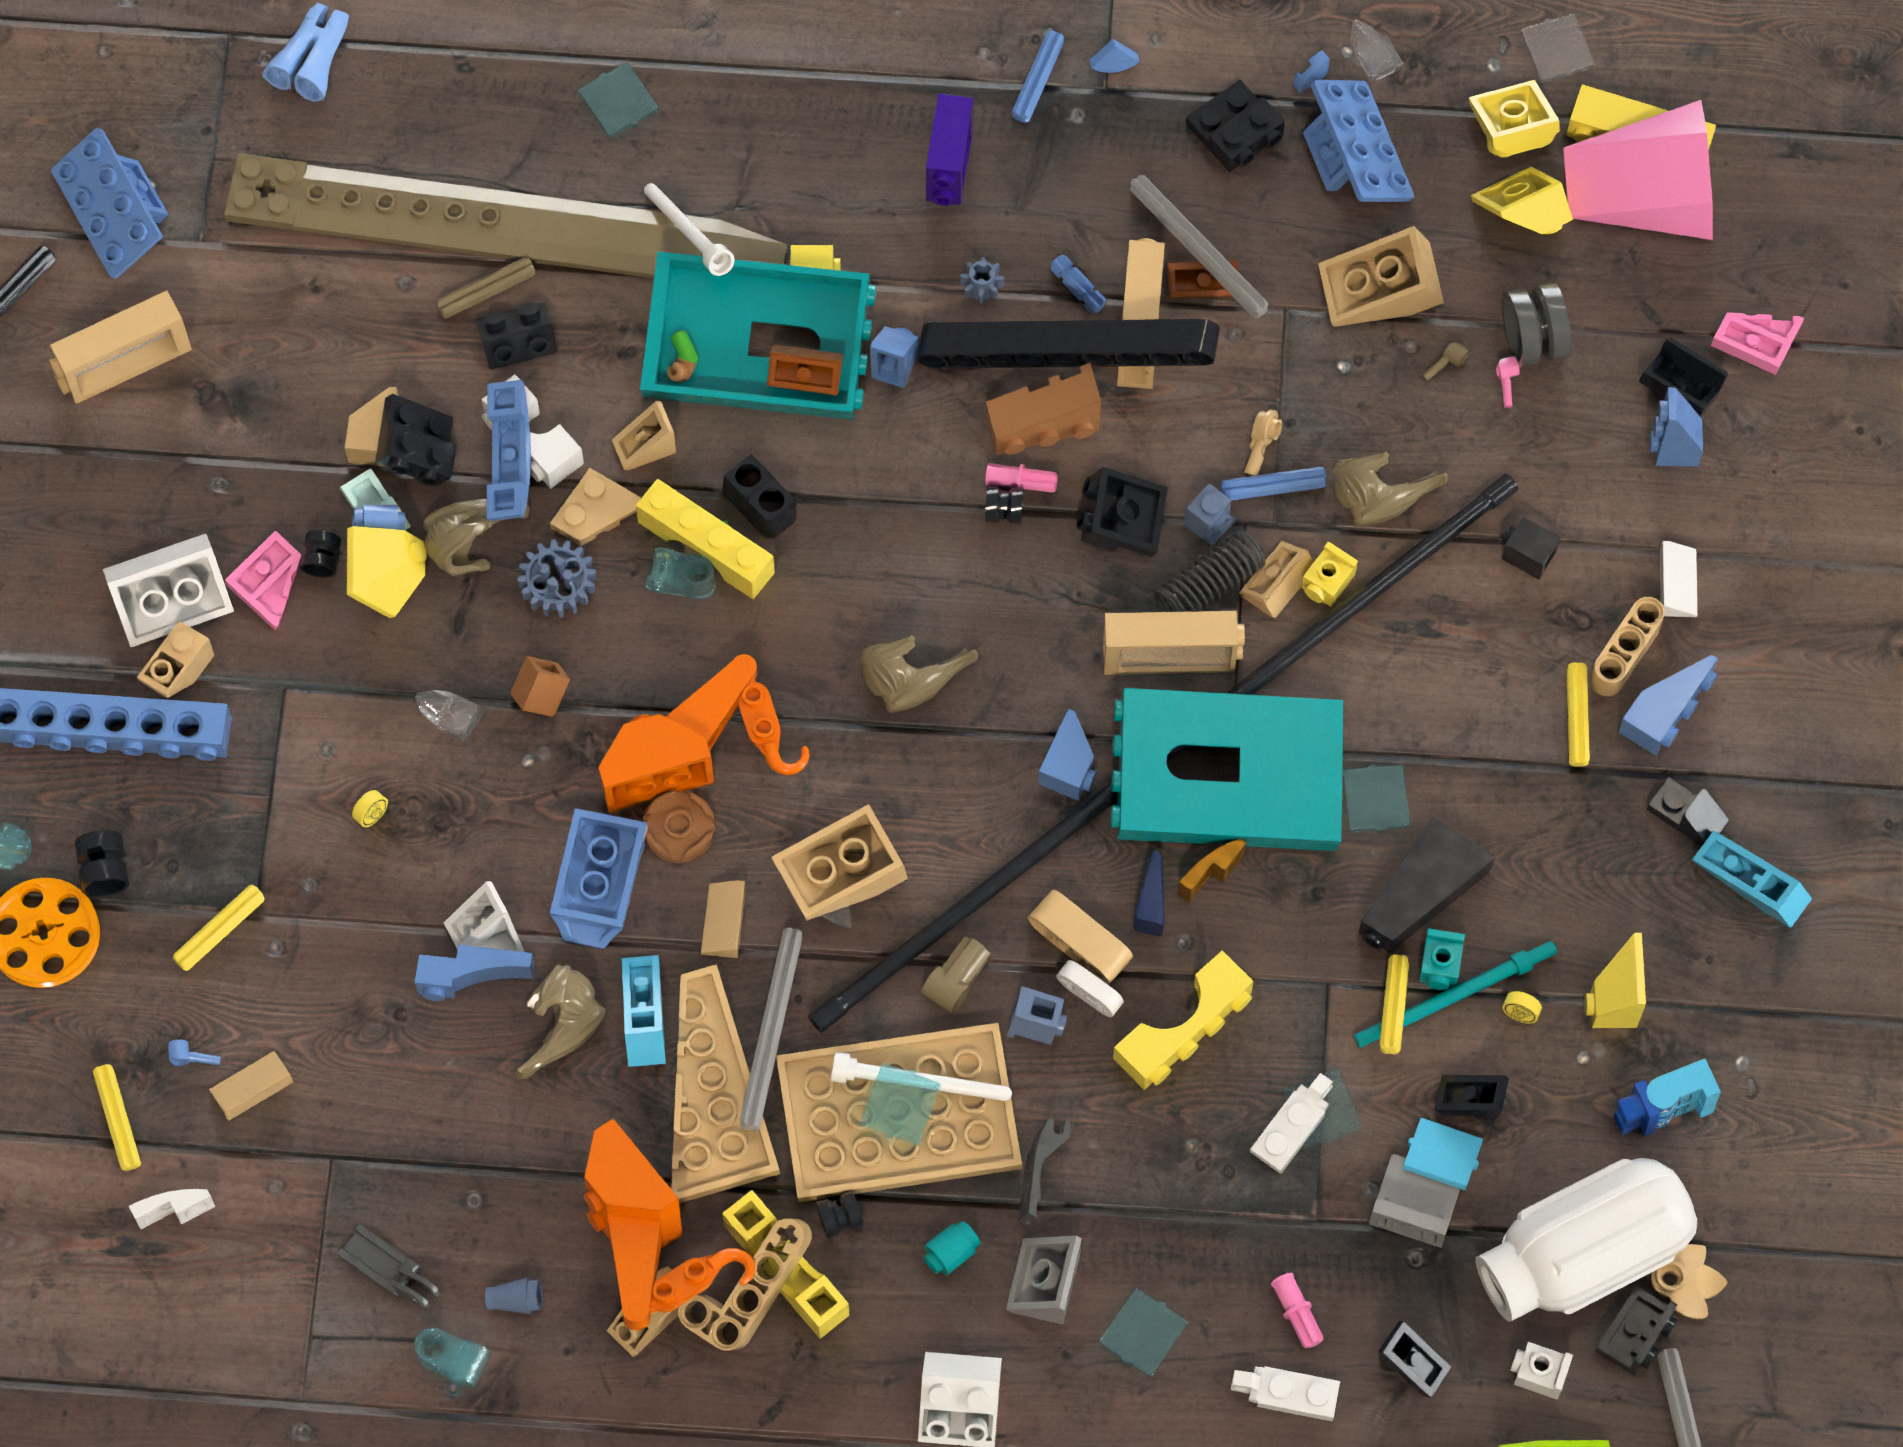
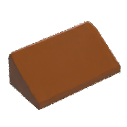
(1193, 280)
(805, 369)

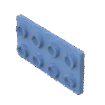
(1354, 143)
(111, 201)

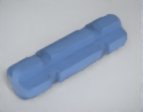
(1078, 284)

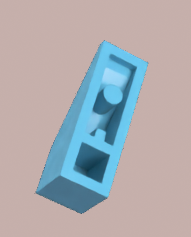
(1753, 878)
(643, 1011)

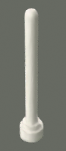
(715, 256)
(847, 1069)

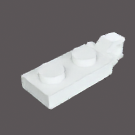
(1293, 1124)
(1288, 1391)

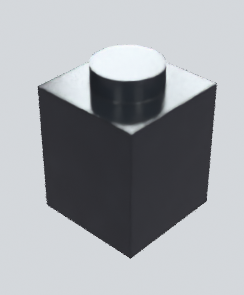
(1529, 547)

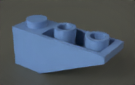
(1676, 432)
(1660, 707)

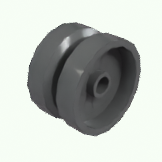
(1536, 324)

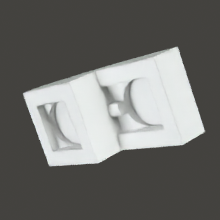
(185, 1203)

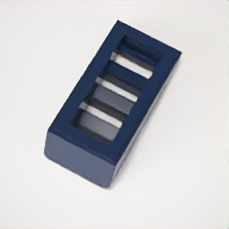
(1150, 907)

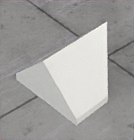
(483, 922)

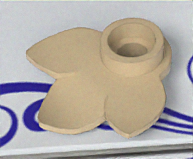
(1693, 1282)

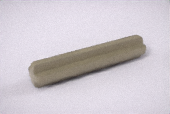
(486, 287)

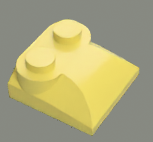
(1515, 118)

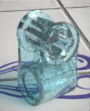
(673, 574)
(457, 1360)

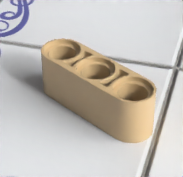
(1623, 661)
(1080, 936)

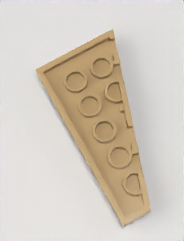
(710, 1092)

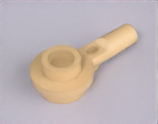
(1265, 429)

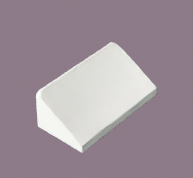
(1678, 580)

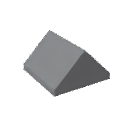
(1044, 1277)

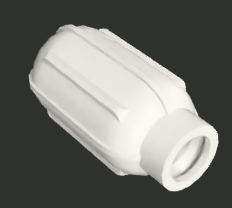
(1589, 1239)

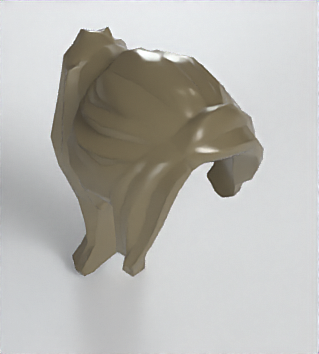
(1370, 498)
(452, 532)
(902, 684)
(575, 1016)

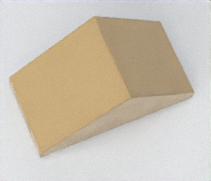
(645, 438)

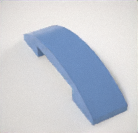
(510, 450)

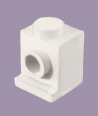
(1543, 1382)

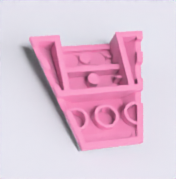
(1645, 175)

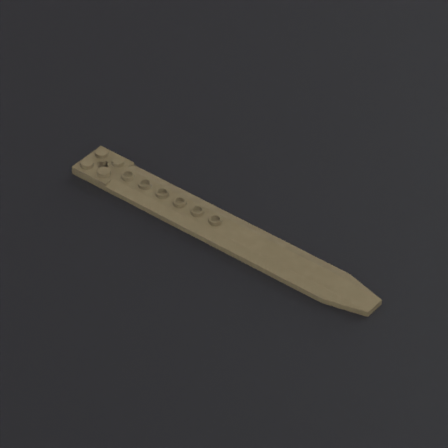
(472, 218)

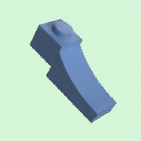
(443, 976)

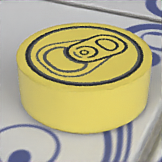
(369, 808)
(1522, 1007)

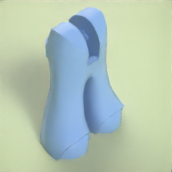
(313, 75)

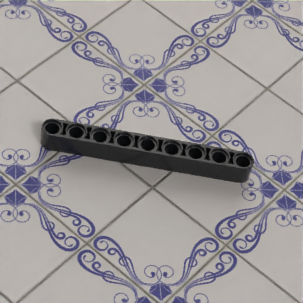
(1069, 343)

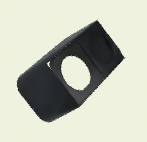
(752, 510)

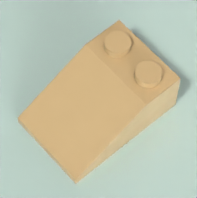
(1381, 280)
(840, 865)

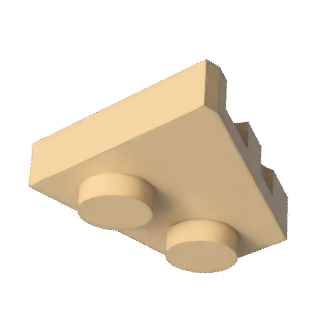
(593, 508)

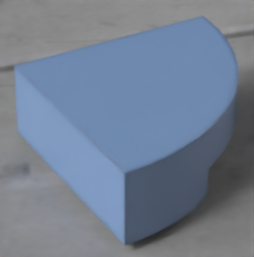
(1114, 58)
(1317, 71)

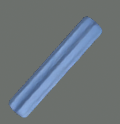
(1038, 76)
(1274, 483)

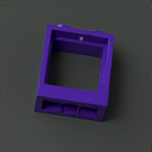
(949, 149)

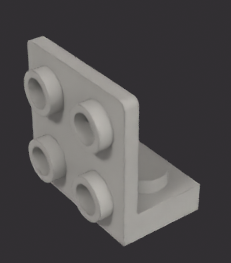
(1413, 1204)

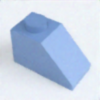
(893, 355)
(1069, 760)

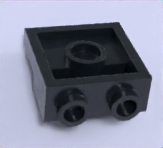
(1236, 125)
(415, 441)
(1122, 512)

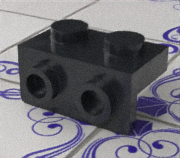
(517, 335)
(1686, 370)
(1636, 1330)

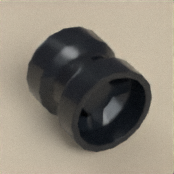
(1004, 505)
(320, 553)
(839, 1214)

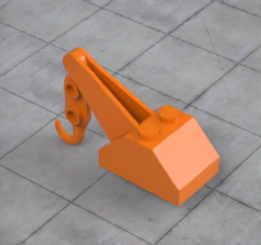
(674, 750)
(639, 1218)

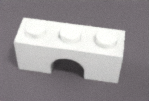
(552, 453)

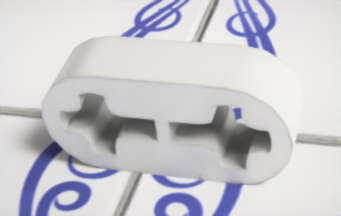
(1090, 988)

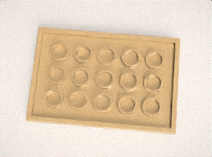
(960, 1138)

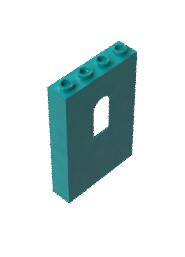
(719, 322)
(1286, 769)

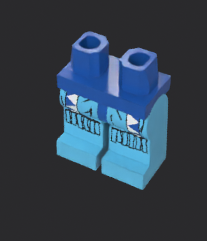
(1668, 1097)

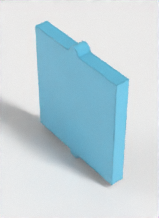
(1443, 1153)

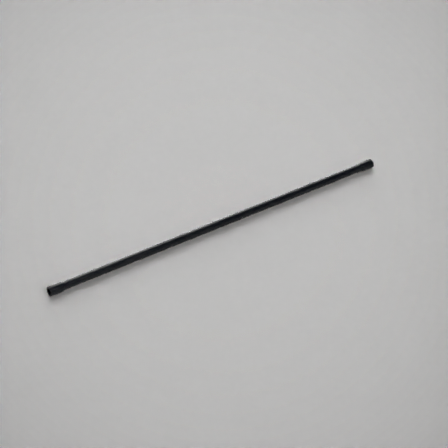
(840, 1004)

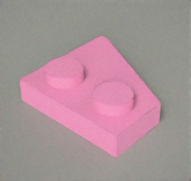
(1757, 338)
(267, 578)

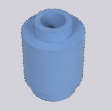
(378, 517)

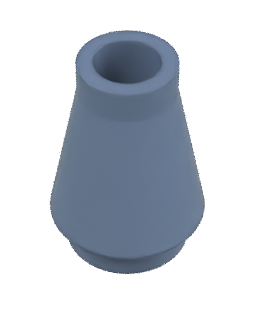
(516, 1296)

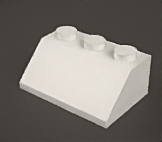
(168, 588)

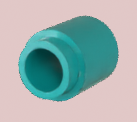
(951, 1248)

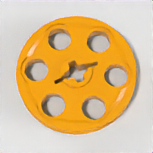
(60, 927)

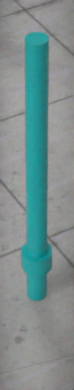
(1518, 964)

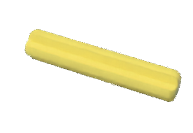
(1578, 714)
(218, 927)
(1394, 1004)
(116, 1117)

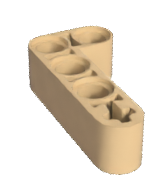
(766, 1289)

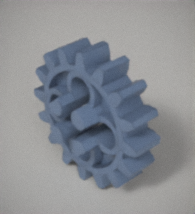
(539, 572)

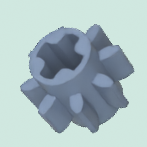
(987, 280)

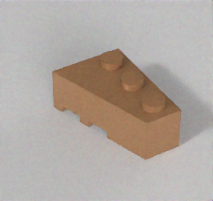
(1046, 414)

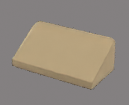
(1278, 580)
(724, 919)
(251, 1085)

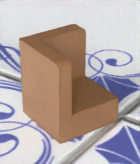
(540, 686)

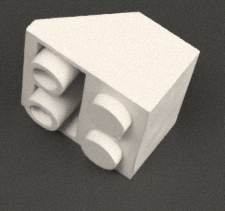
(959, 1399)

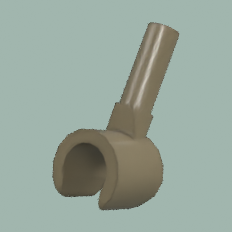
(1454, 354)

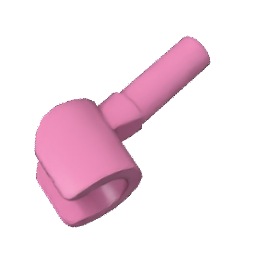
(1505, 370)

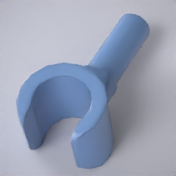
(180, 1055)

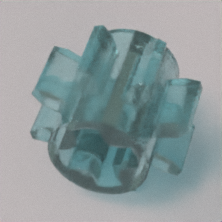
(14, 846)

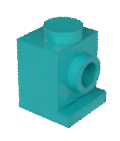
(1444, 945)

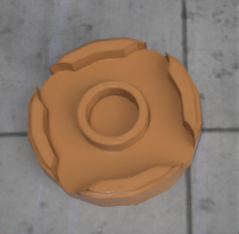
(679, 826)

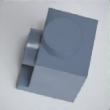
(1209, 515)
(1037, 1016)

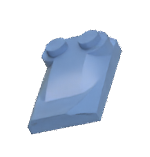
(597, 877)

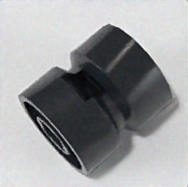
(101, 863)

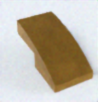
(1217, 863)

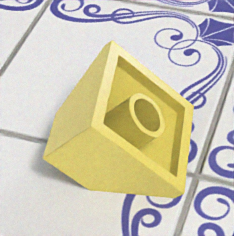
(1528, 200)
(383, 567)
(1619, 990)

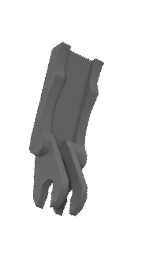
(1044, 1145)
(385, 1266)

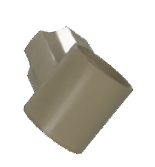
(951, 982)

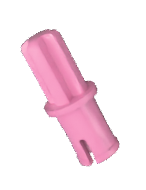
(1021, 478)
(1297, 1310)

